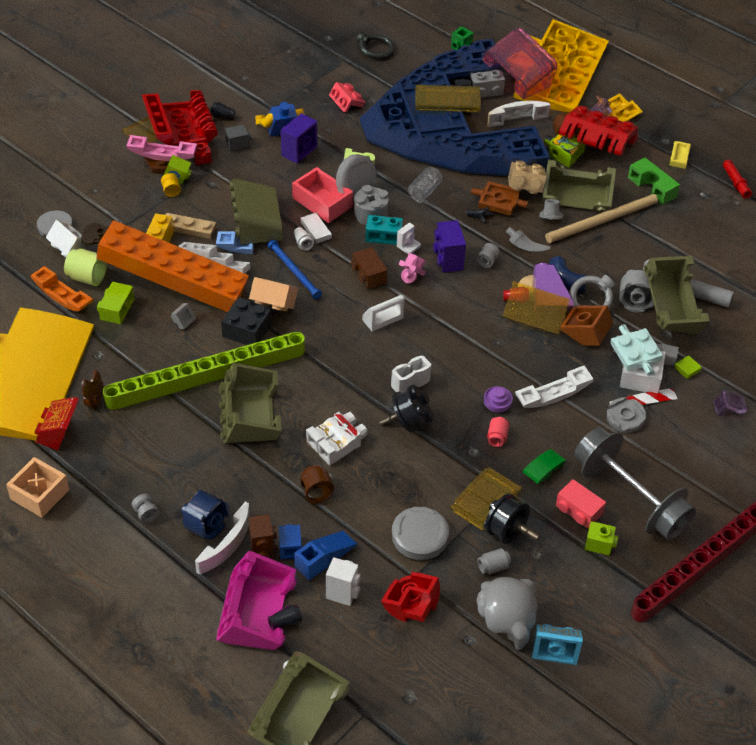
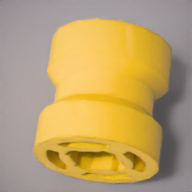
(170, 185)

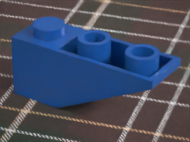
(319, 553)

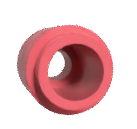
(498, 431)

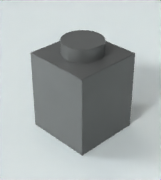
(237, 137)

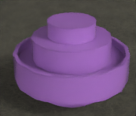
(498, 399)

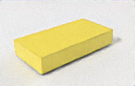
(680, 154)

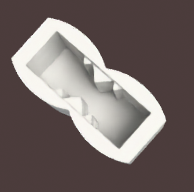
(415, 373)

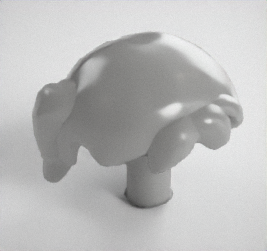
(509, 608)

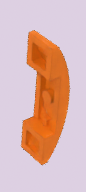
(58, 291)

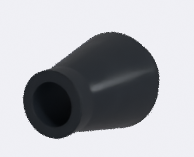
(222, 111)
(285, 617)

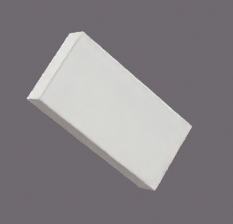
(316, 228)

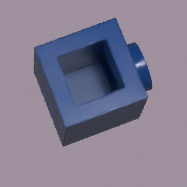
(289, 540)

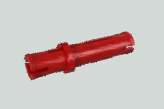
(739, 183)

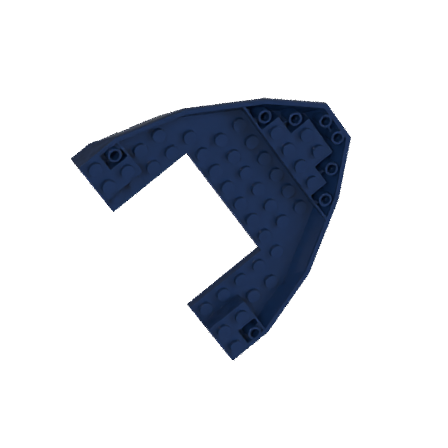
(444, 136)

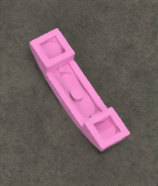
(160, 151)

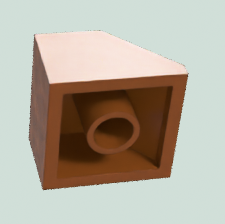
(588, 324)

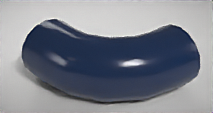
(567, 276)

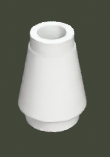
(303, 239)

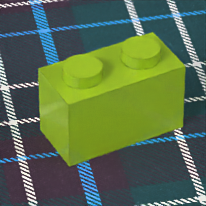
(116, 303)

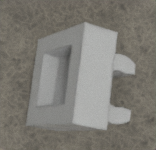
(183, 316)

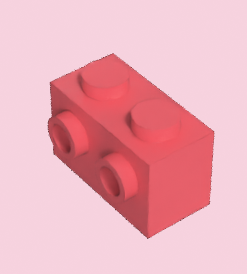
(580, 503)

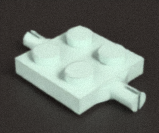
(636, 349)

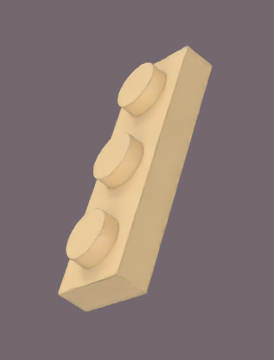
(193, 226)

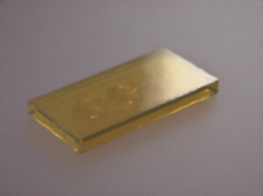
(447, 98)

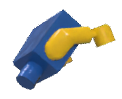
(278, 117)

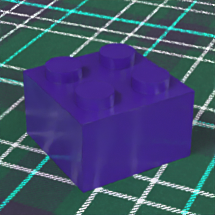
(298, 138)
(449, 246)

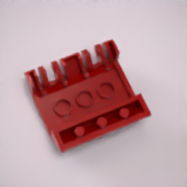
(180, 120)
(599, 126)

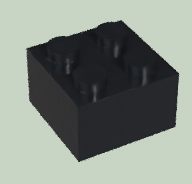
(246, 322)

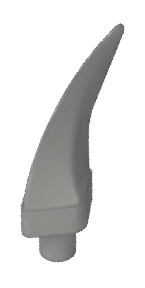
(520, 240)

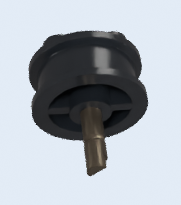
(410, 409)
(509, 519)

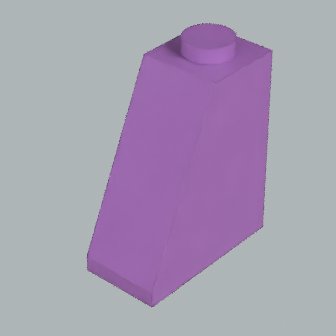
(547, 279)

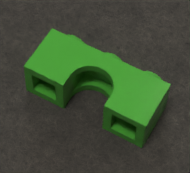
(647, 173)

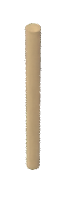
(601, 218)

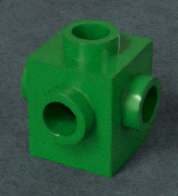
(461, 37)

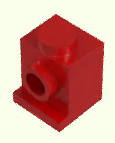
(202, 152)

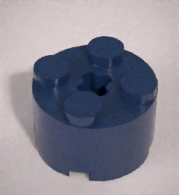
(205, 515)

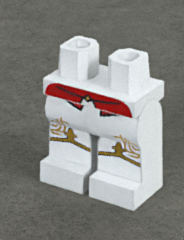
(336, 437)

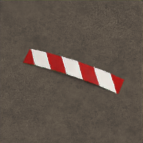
(651, 397)

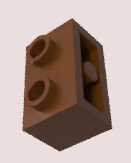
(369, 268)
(263, 536)

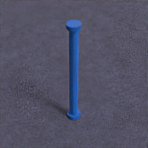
(315, 293)

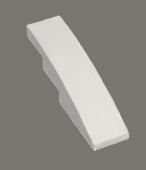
(211, 253)

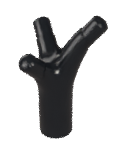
(480, 213)

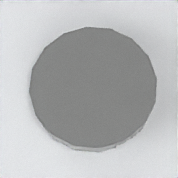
(47, 220)
(626, 415)

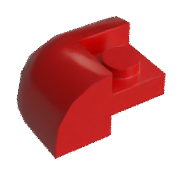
(412, 596)

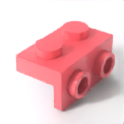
(345, 96)

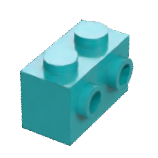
(382, 229)

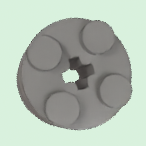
(370, 202)
(635, 291)

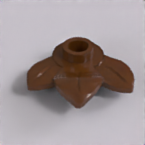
(92, 390)

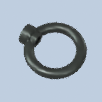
(363, 40)

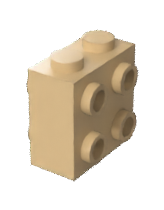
(527, 177)

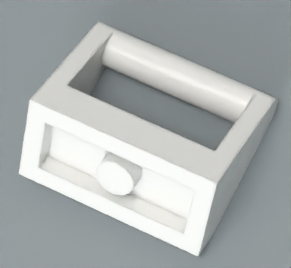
(384, 313)

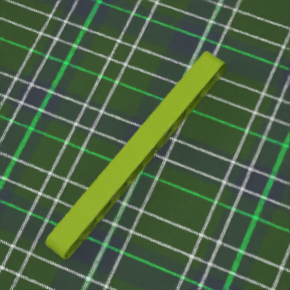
(202, 370)

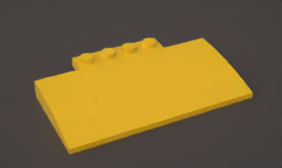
(576, 58)
(37, 367)

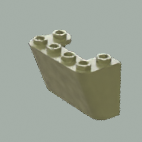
(255, 212)
(248, 405)

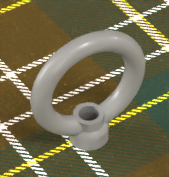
(604, 283)

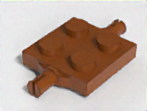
(499, 198)

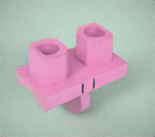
(412, 266)

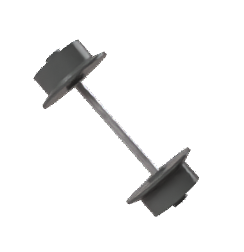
(670, 516)

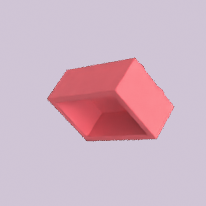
(320, 195)

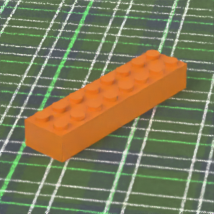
(171, 266)

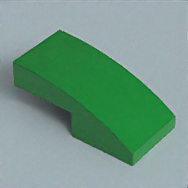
(544, 465)

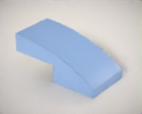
(229, 242)

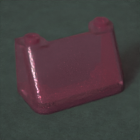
(524, 60)

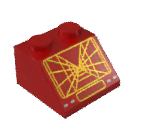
(55, 422)

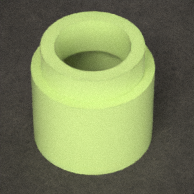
(84, 267)

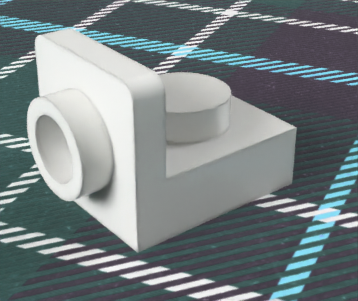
(406, 239)

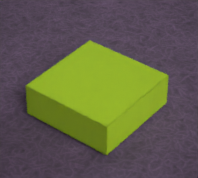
(688, 367)

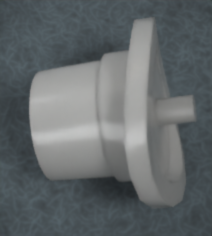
(551, 210)

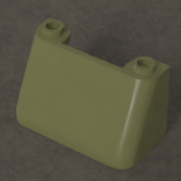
(579, 188)
(674, 295)
(298, 702)

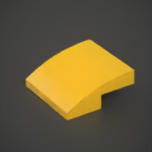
(623, 109)

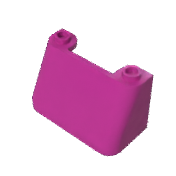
(253, 594)

